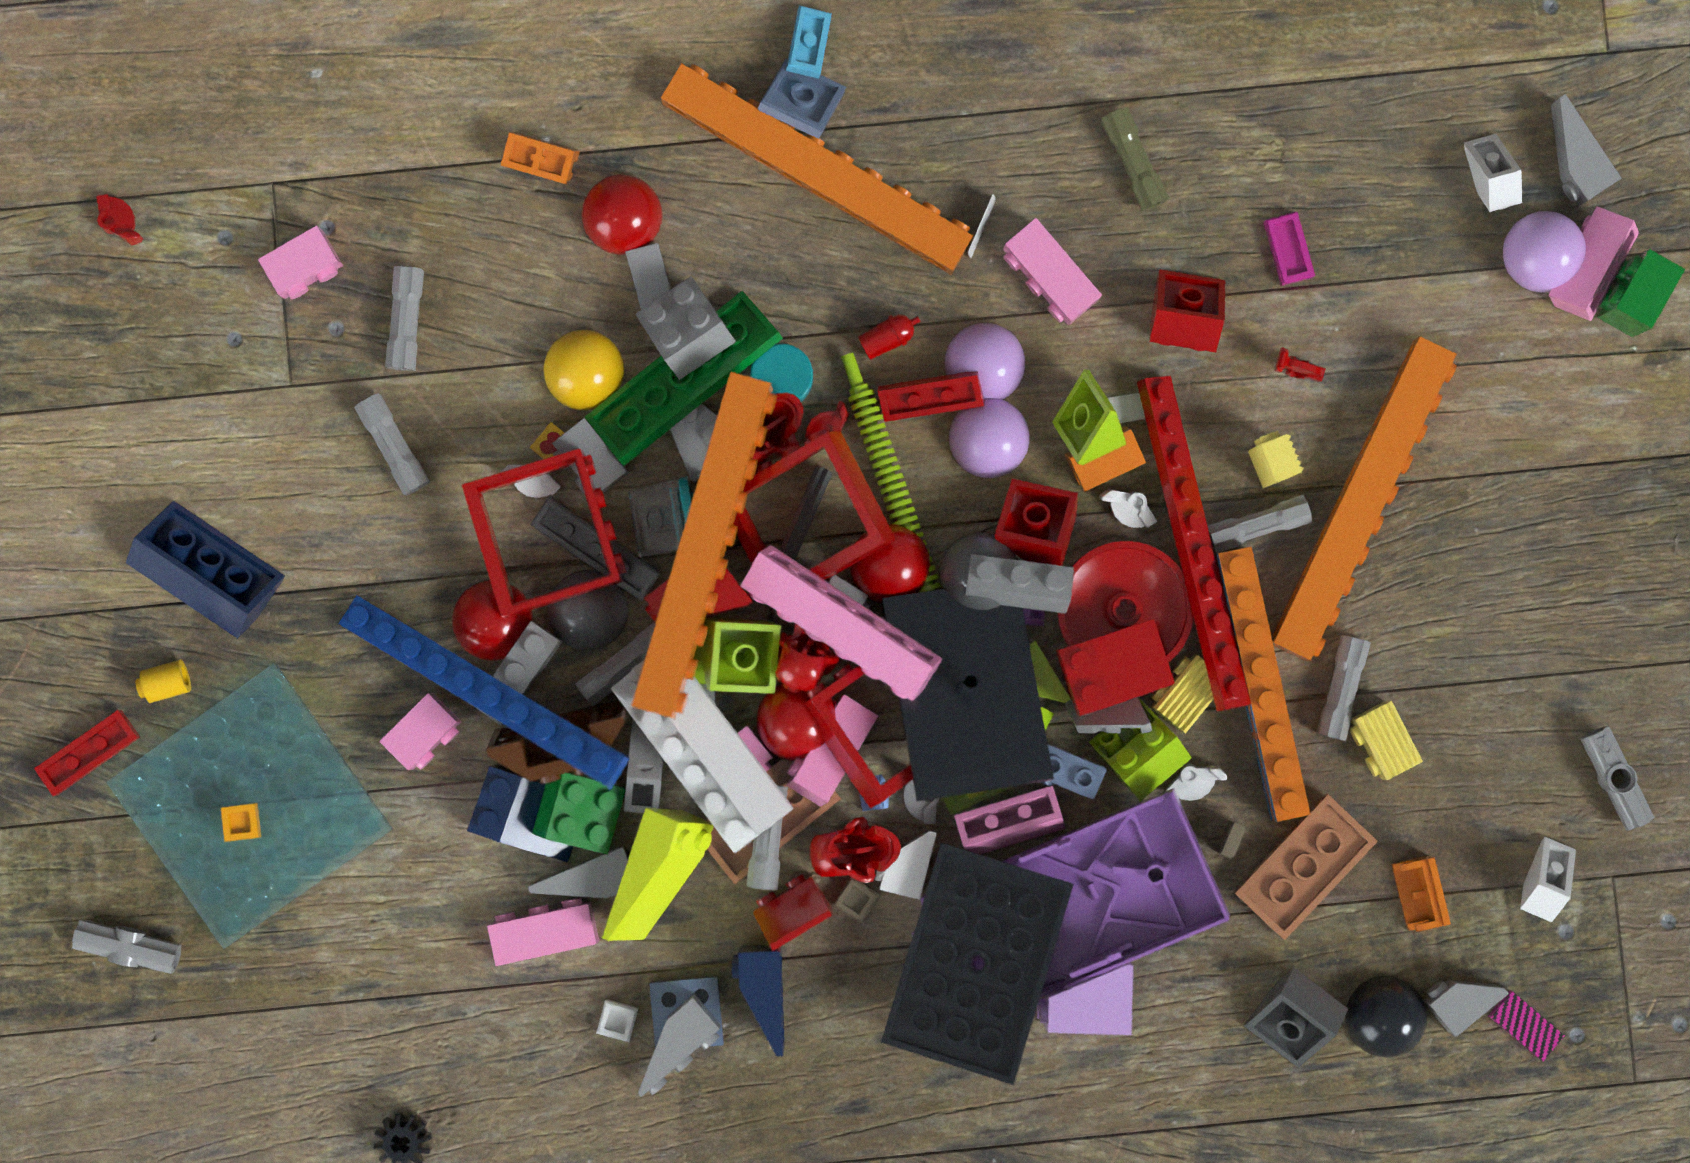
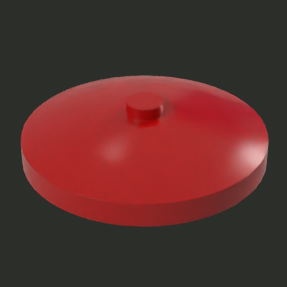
(1127, 586)

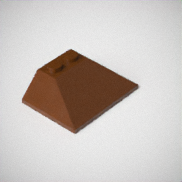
(536, 763)

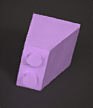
(1092, 1006)

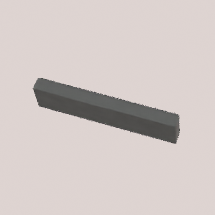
(581, 540)

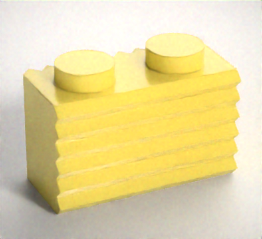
(1274, 459)
(1188, 697)
(1385, 741)

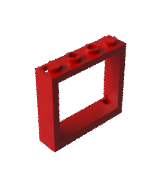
(855, 485)
(489, 545)
(842, 747)

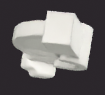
(537, 486)
(1129, 508)
(1196, 781)

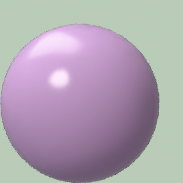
(1543, 251)
(992, 353)
(989, 438)

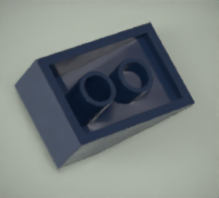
(509, 811)
(762, 986)

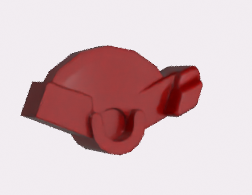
(117, 218)
(1298, 368)
(828, 420)

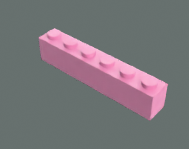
(840, 623)

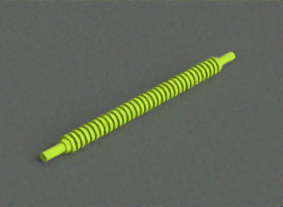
(860, 393)

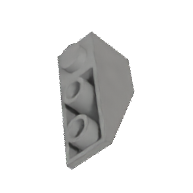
(643, 773)
(682, 1034)

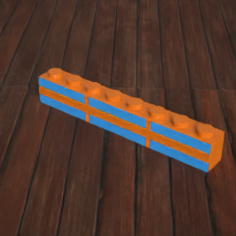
(1268, 708)

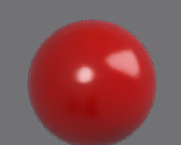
(621, 214)
(895, 569)
(480, 625)
(788, 724)

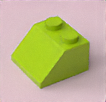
(740, 655)

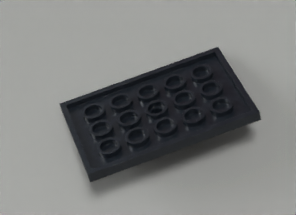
(978, 735)
(947, 1003)

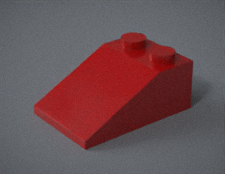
(1115, 667)

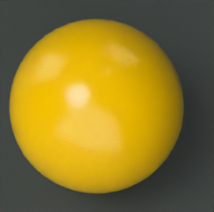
(583, 369)

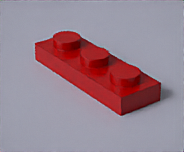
(930, 396)
(87, 753)

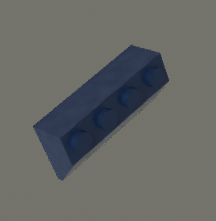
(204, 568)

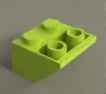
(1140, 758)

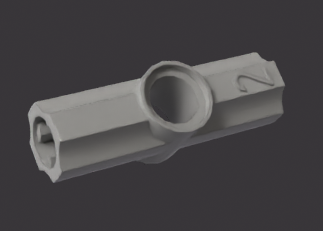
(1627, 797)
(126, 946)

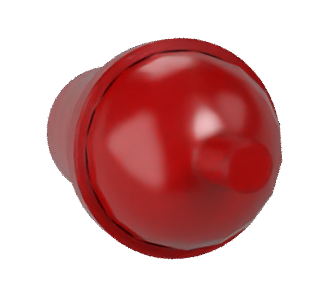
(888, 335)

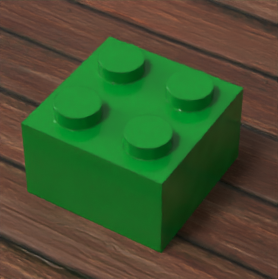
(1640, 292)
(579, 812)

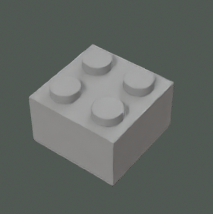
(685, 328)

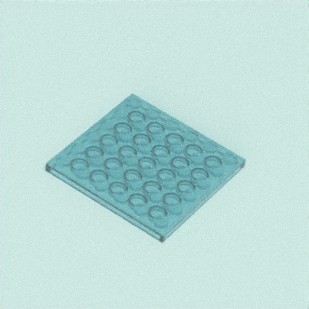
(248, 751)

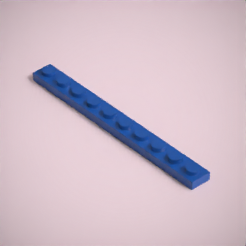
(484, 692)

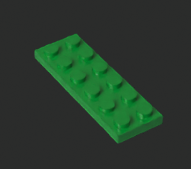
(659, 400)

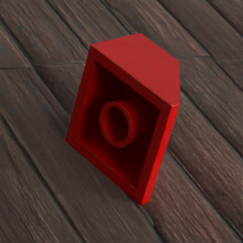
(1188, 311)
(1037, 522)
(791, 911)

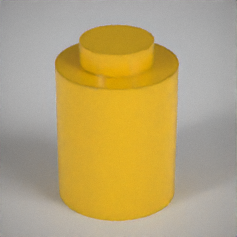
(163, 681)

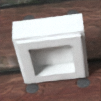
(617, 1020)

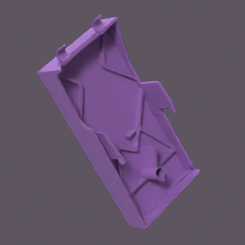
(1133, 890)

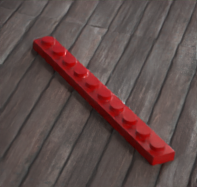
(1193, 543)

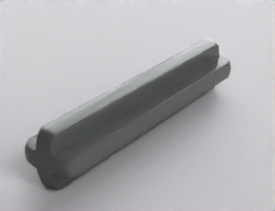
(805, 512)

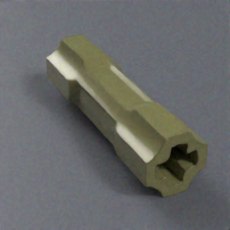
(1144, 180)

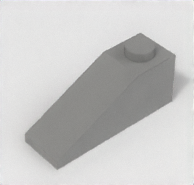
(1581, 159)
(592, 878)

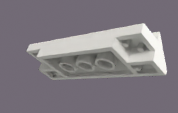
(711, 763)

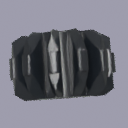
(401, 1128)

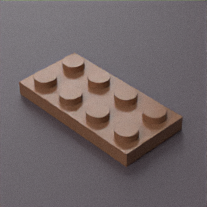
(795, 821)
(1305, 866)

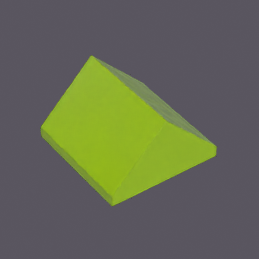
(1088, 421)

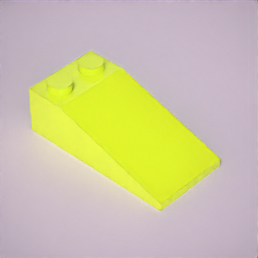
(659, 864)

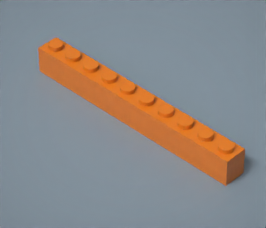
(817, 169)
(1363, 499)
(703, 546)

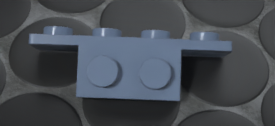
(1075, 772)

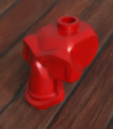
(780, 428)
(803, 661)
(854, 851)

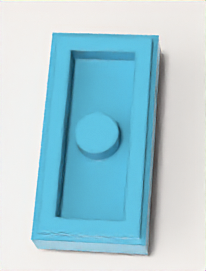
(808, 42)

